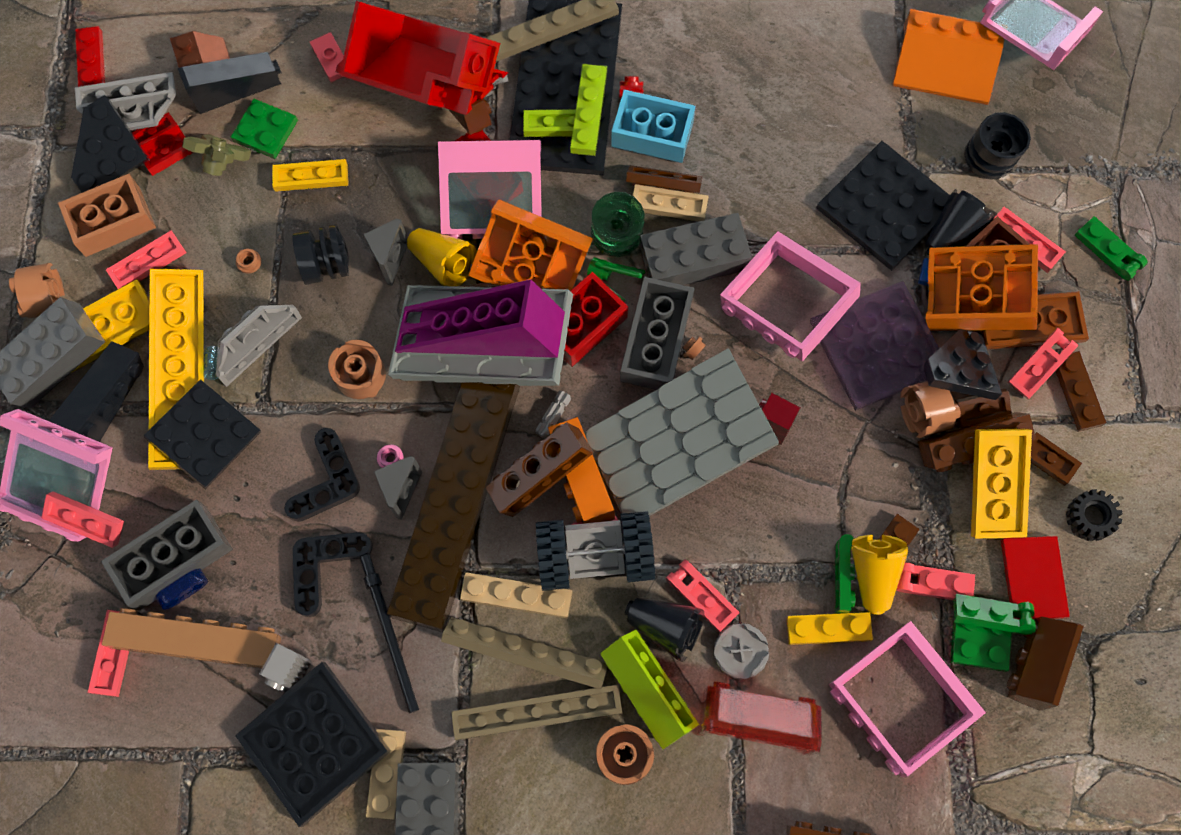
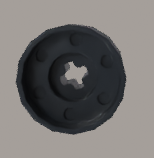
(997, 145)
(321, 254)

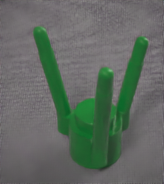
(604, 269)

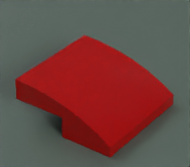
(162, 144)

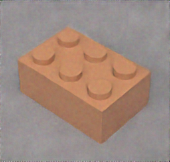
(106, 215)

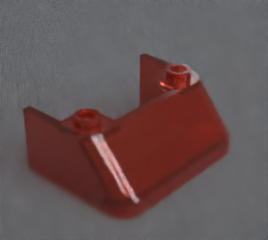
(761, 718)

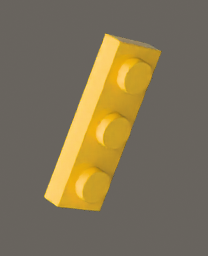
(310, 175)
(829, 628)

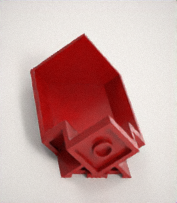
(419, 59)

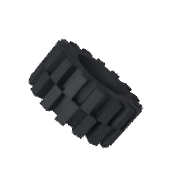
(1104, 504)

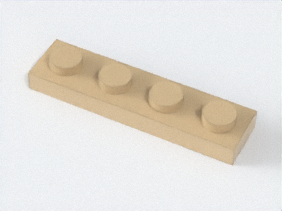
(515, 595)

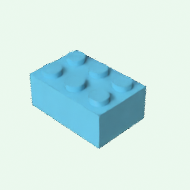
(653, 126)

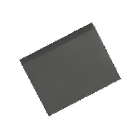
(388, 247)
(399, 483)

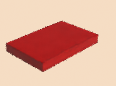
(1036, 575)

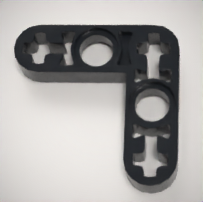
(332, 486)
(319, 556)

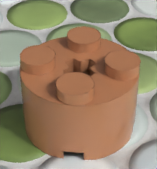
(36, 289)
(362, 382)
(928, 409)
(640, 748)

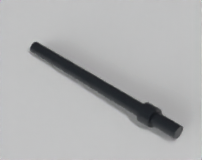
(373, 583)

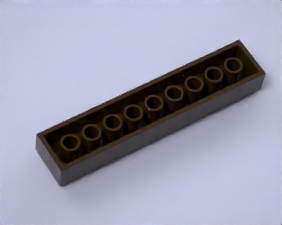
(453, 505)

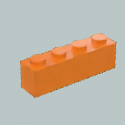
(587, 488)

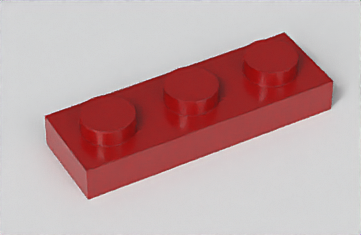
(90, 56)

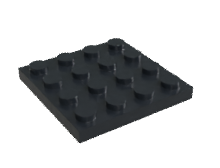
(885, 205)
(312, 744)

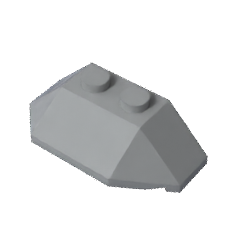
(137, 100)
(251, 338)

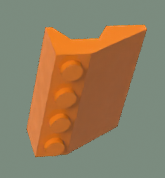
(948, 57)
(528, 247)
(983, 288)

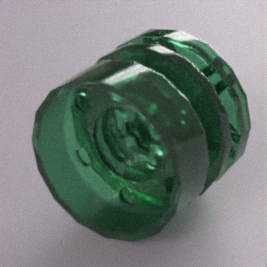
(615, 212)

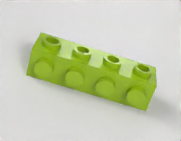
(649, 689)

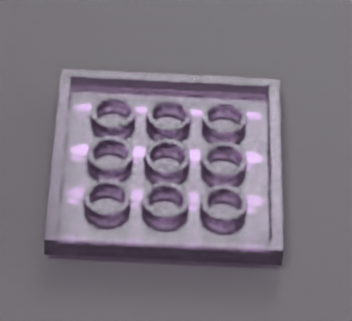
(879, 345)

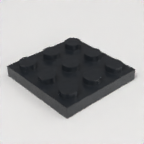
(202, 434)

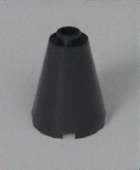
(959, 221)
(667, 624)

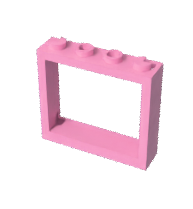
(807, 262)
(941, 673)

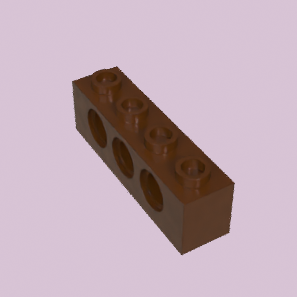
(552, 468)

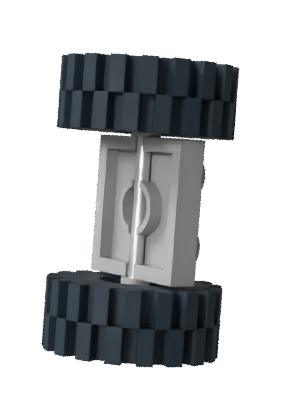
(595, 550)

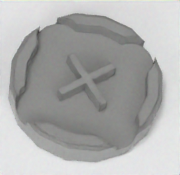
(741, 651)

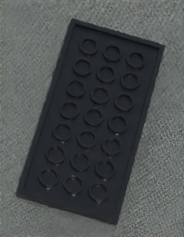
(551, 81)

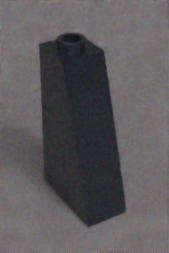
(229, 80)

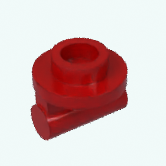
(631, 83)

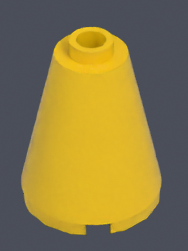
(442, 255)
(878, 569)

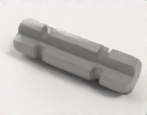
(553, 414)

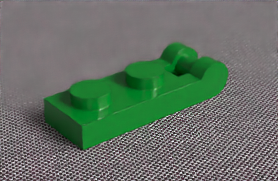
(1111, 249)
(843, 575)
(994, 614)

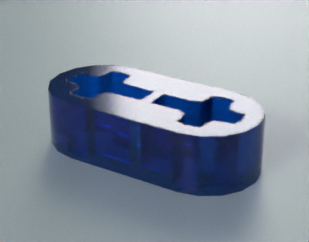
(181, 589)

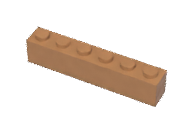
(189, 640)

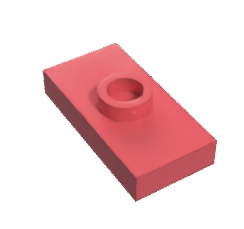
(328, 55)

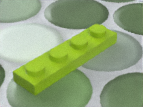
(588, 110)

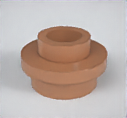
(245, 255)
(693, 347)

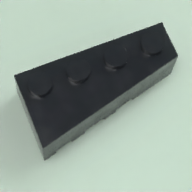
(100, 392)

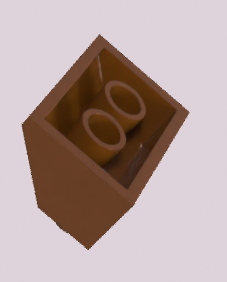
(1044, 663)

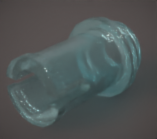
(210, 361)

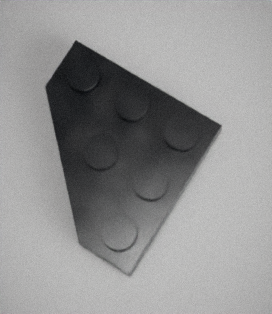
(104, 147)
(963, 367)

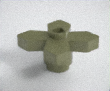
(215, 152)

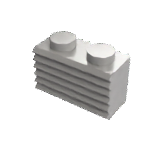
(284, 668)

